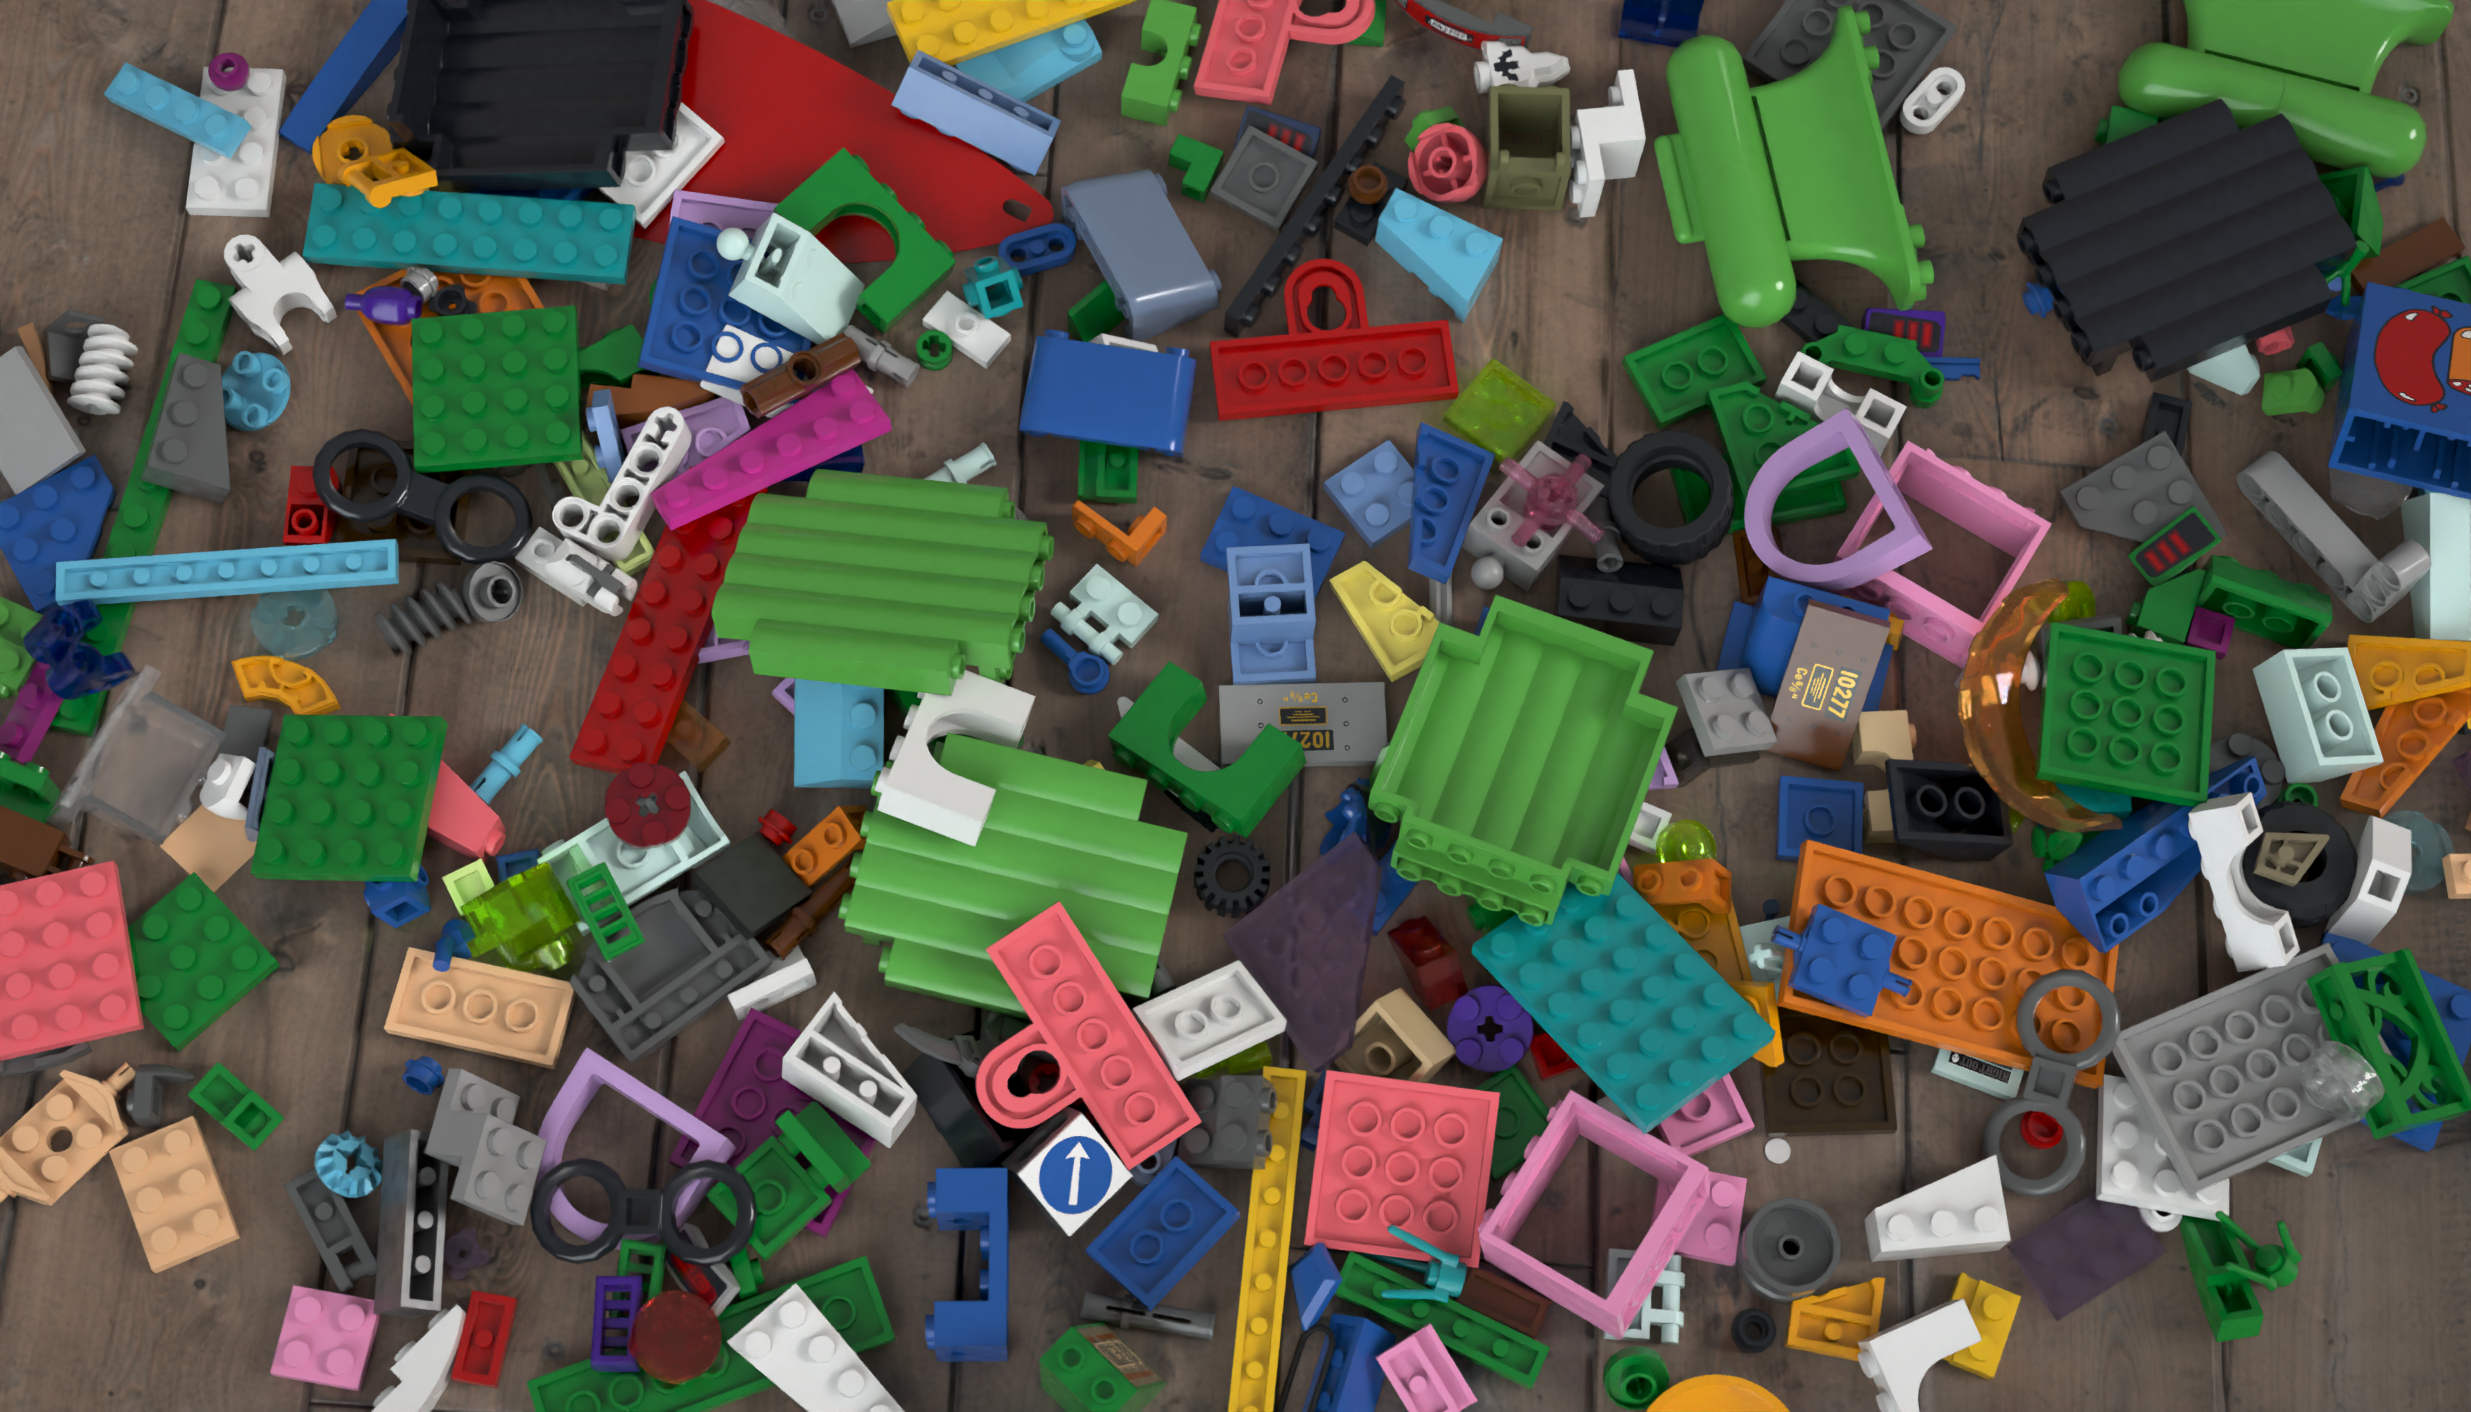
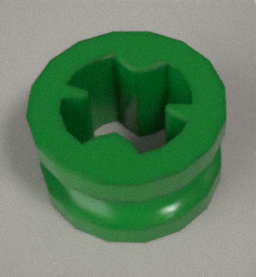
(945, 345)

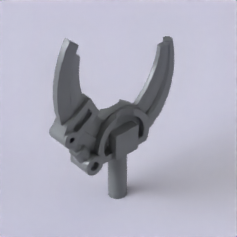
(964, 1049)

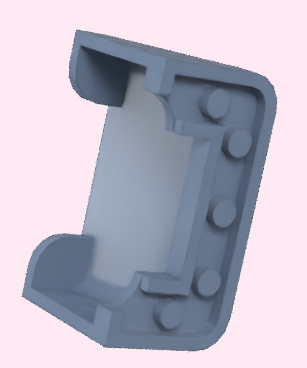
(1141, 250)

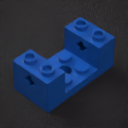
(973, 1202)

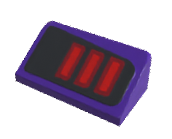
(1915, 325)

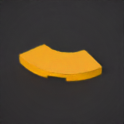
(286, 683)

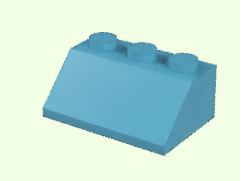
(837, 734)

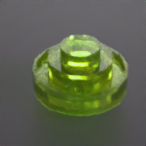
(2076, 605)
(1685, 841)

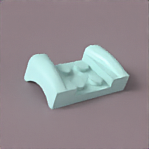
(633, 869)

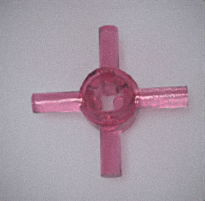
(1551, 500)

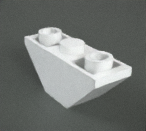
(2378, 882)

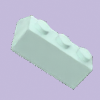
(2317, 714)

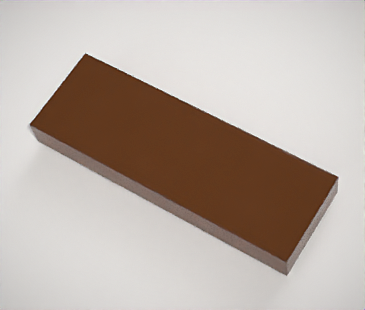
(2409, 257)

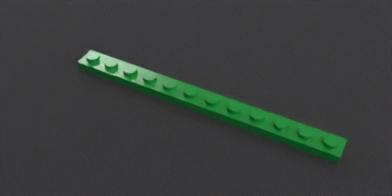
(146, 503)

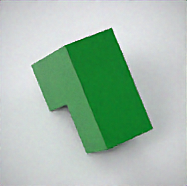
(1200, 163)

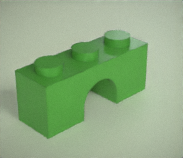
(1153, 90)

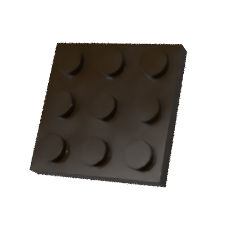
(373, 477)
(1830, 1080)

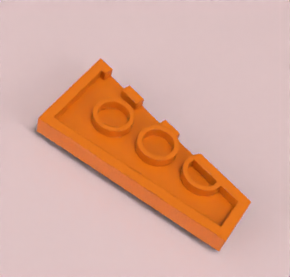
(2408, 739)

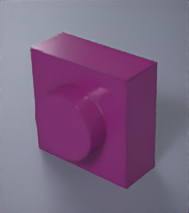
(2210, 631)

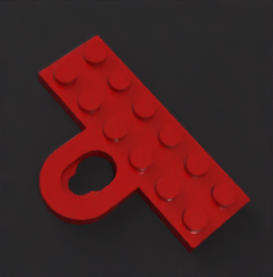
(1335, 367)

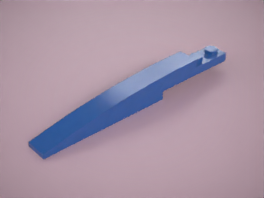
(348, 71)

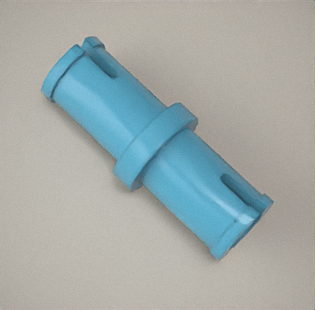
(505, 763)

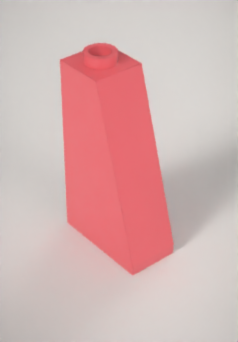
(463, 819)

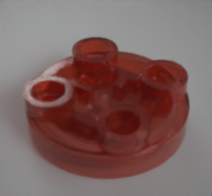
(675, 1336)

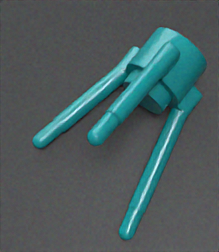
(1443, 1275)

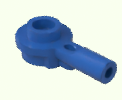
(1087, 672)

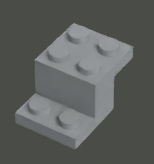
(493, 1156)

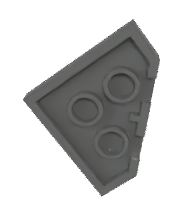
(2137, 493)

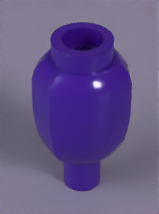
(386, 305)

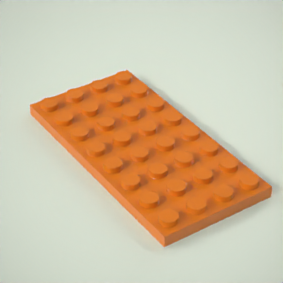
(1966, 958)

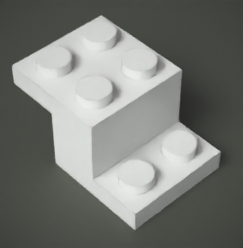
(1606, 143)

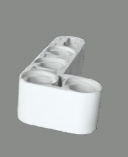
(629, 482)

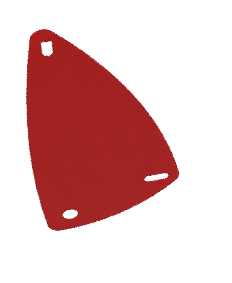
(796, 108)

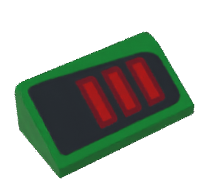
(2174, 547)

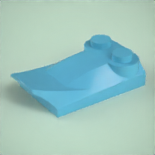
(1037, 62)

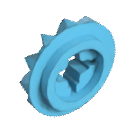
(332, 1161)

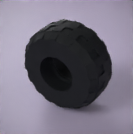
(2329, 874)

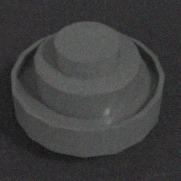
(492, 592)

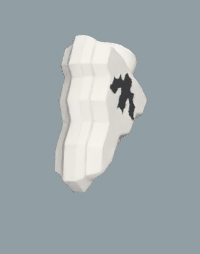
(1517, 66)

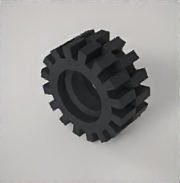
(1237, 852)

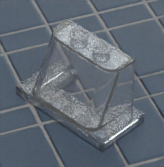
(141, 764)

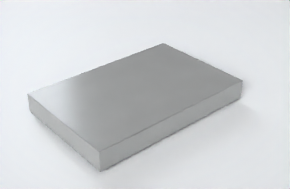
(32, 427)

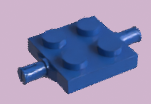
(1841, 960)

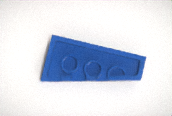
(1444, 497)

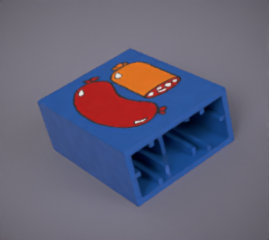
(2406, 392)

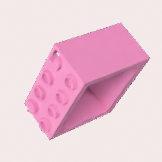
(1970, 505)
(1543, 1158)

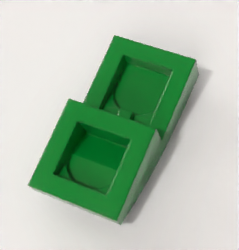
(235, 1106)

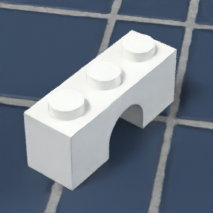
(1811, 389)

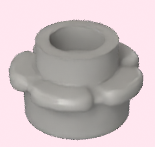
(420, 283)

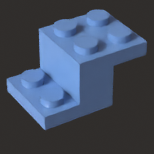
(1271, 614)

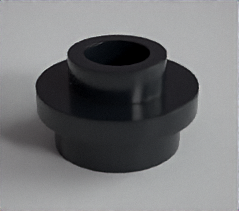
(1762, 1321)

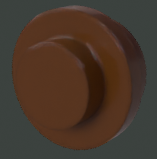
(1368, 184)

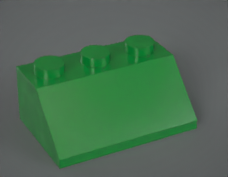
(2265, 603)

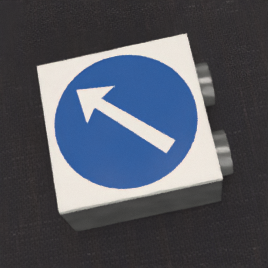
(1066, 1170)

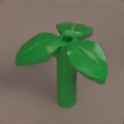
(2058, 846)

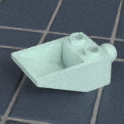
(796, 283)

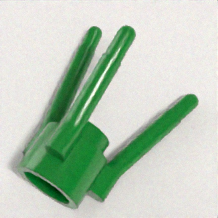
(2274, 1264)

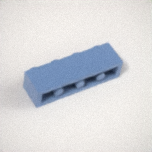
(975, 113)

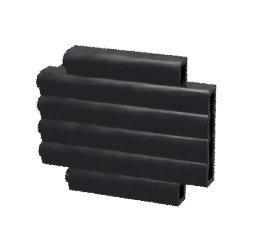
(538, 89)
(2185, 240)

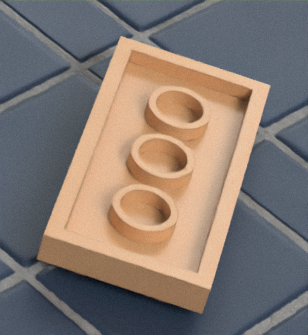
(481, 1009)

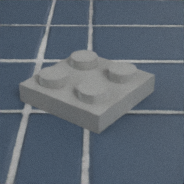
(1726, 711)

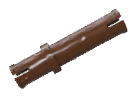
(804, 920)

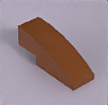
(649, 394)

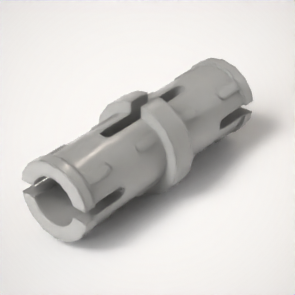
(882, 357)

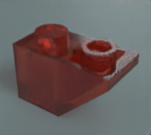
(1428, 962)

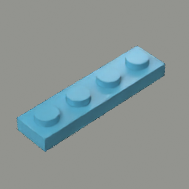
(177, 110)

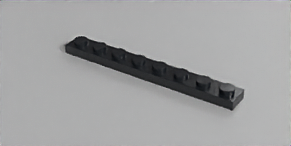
(1309, 216)

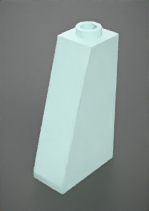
(2444, 593)

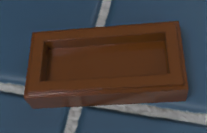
(1503, 1301)

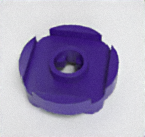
(1474, 1047)

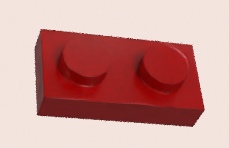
(484, 1339)

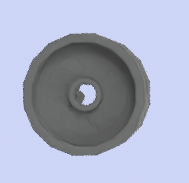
(1805, 1232)

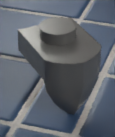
(146, 1098)

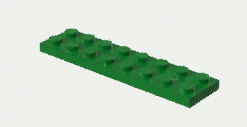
(842, 1294)

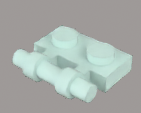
(1112, 606)
(1668, 1317)

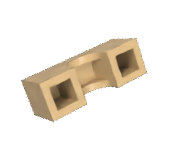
(1876, 739)

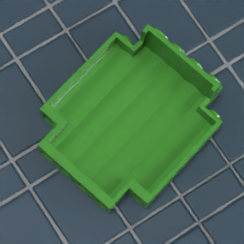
(883, 582)
(1521, 761)
(1047, 839)

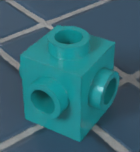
(993, 287)

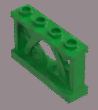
(2408, 1005)

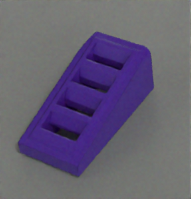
(600, 1323)

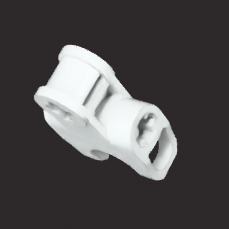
(272, 289)

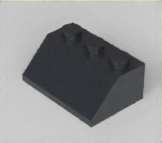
(1630, 603)
(958, 1115)

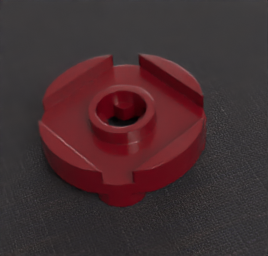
(646, 781)

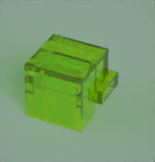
(520, 912)

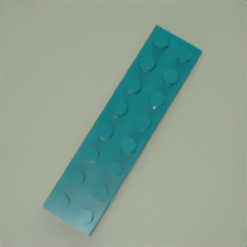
(472, 234)

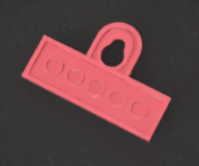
(1252, 41)
(1089, 1034)

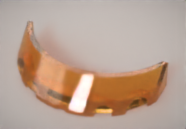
(1993, 714)

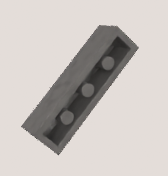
(410, 1228)

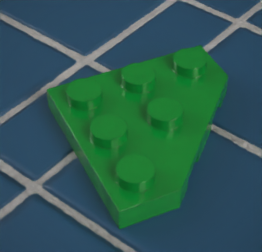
(1757, 427)

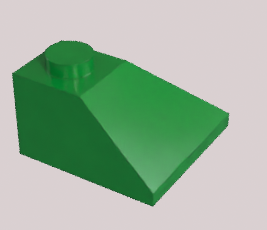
(2357, 204)

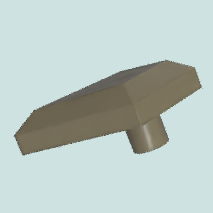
(2287, 855)

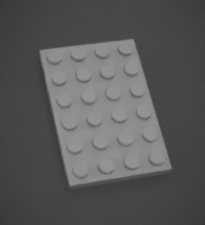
(2226, 1072)

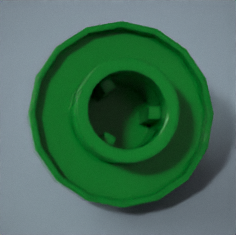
(1635, 1377)

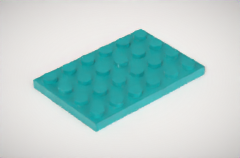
(1626, 1000)

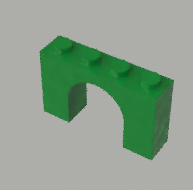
(846, 189)
(1233, 795)

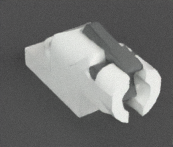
(576, 572)

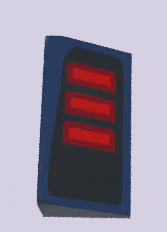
(1291, 132)

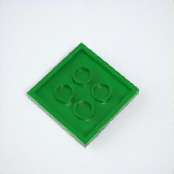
(193, 961)

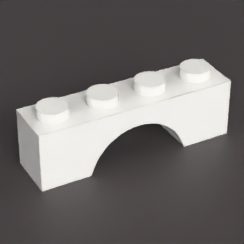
(2255, 932)

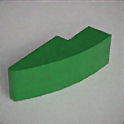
(2225, 1296)

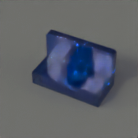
(1660, 21)

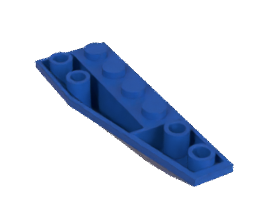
(2139, 870)

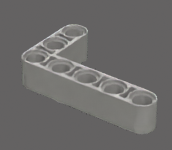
(2327, 544)

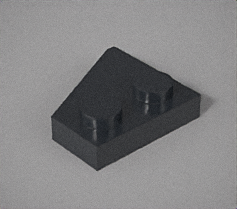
(1570, 438)

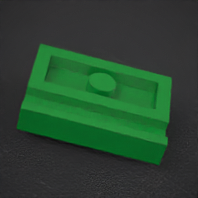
(1107, 473)

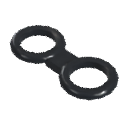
(421, 497)
(643, 1212)

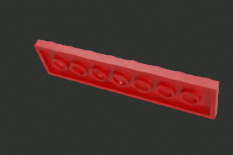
(660, 643)

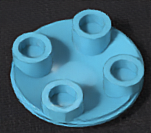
(254, 390)

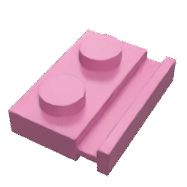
(1425, 1374)

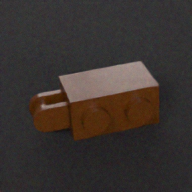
(33, 848)

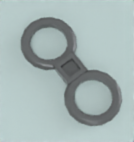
(2052, 1081)

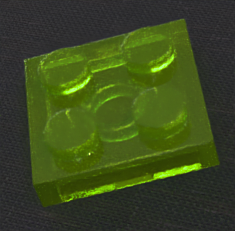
(1499, 411)

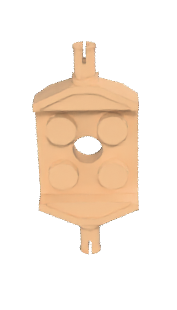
(75, 1105)

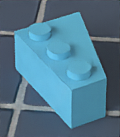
(1439, 249)

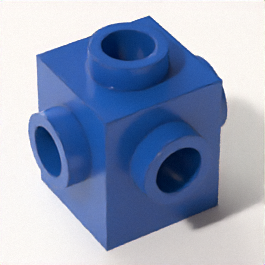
(398, 901)

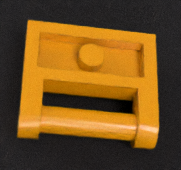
(397, 173)

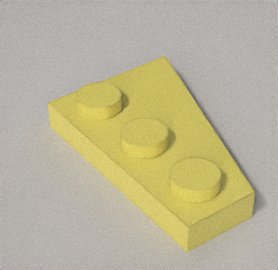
(1386, 618)

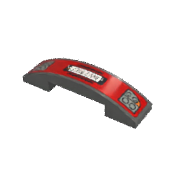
(1465, 28)

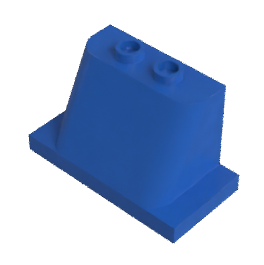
(1765, 634)

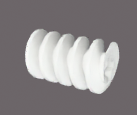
(100, 371)

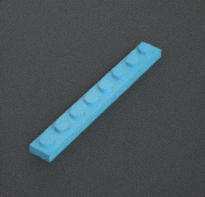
(228, 572)

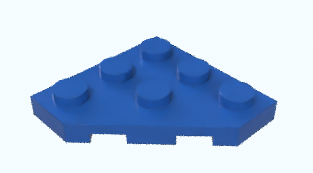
(54, 524)

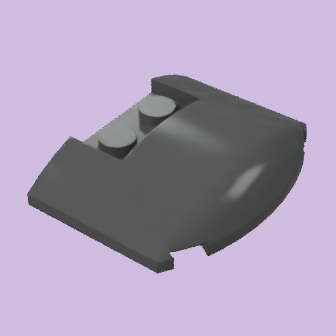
(673, 978)

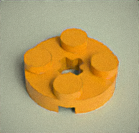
(343, 135)

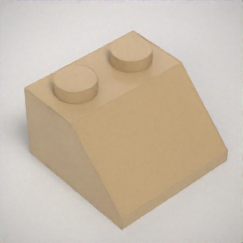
(1396, 1042)

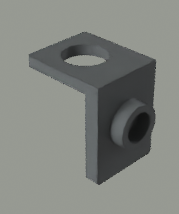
(65, 344)

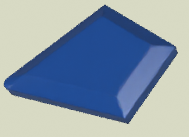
(1314, 1284)

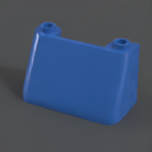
(1108, 394)

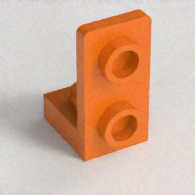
(1142, 533)
(827, 844)
(1685, 883)

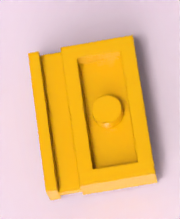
(1993, 1316)

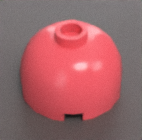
(1448, 164)

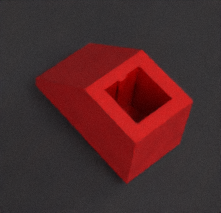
(307, 516)

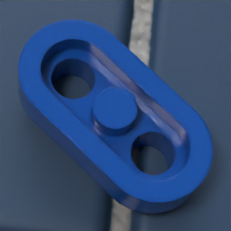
(1035, 248)

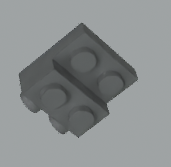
(1233, 1122)

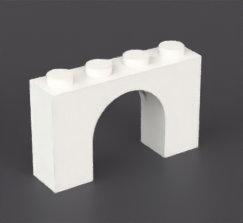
(925, 791)
(1905, 1351)

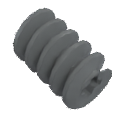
(422, 618)

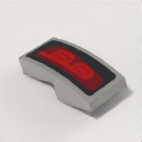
(712, 1283)

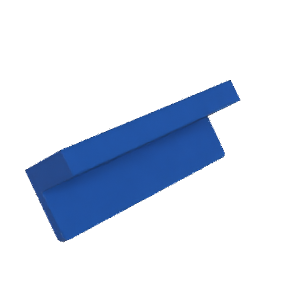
(1354, 1372)

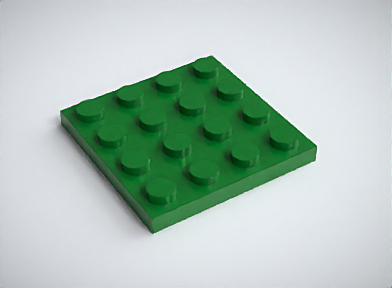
(496, 389)
(2126, 715)
(349, 798)

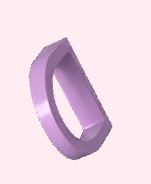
(1817, 444)
(575, 1095)

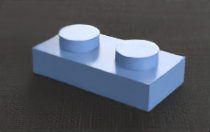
(603, 419)

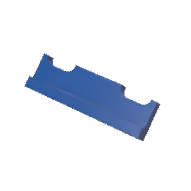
(1954, 367)

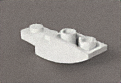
(424, 1366)

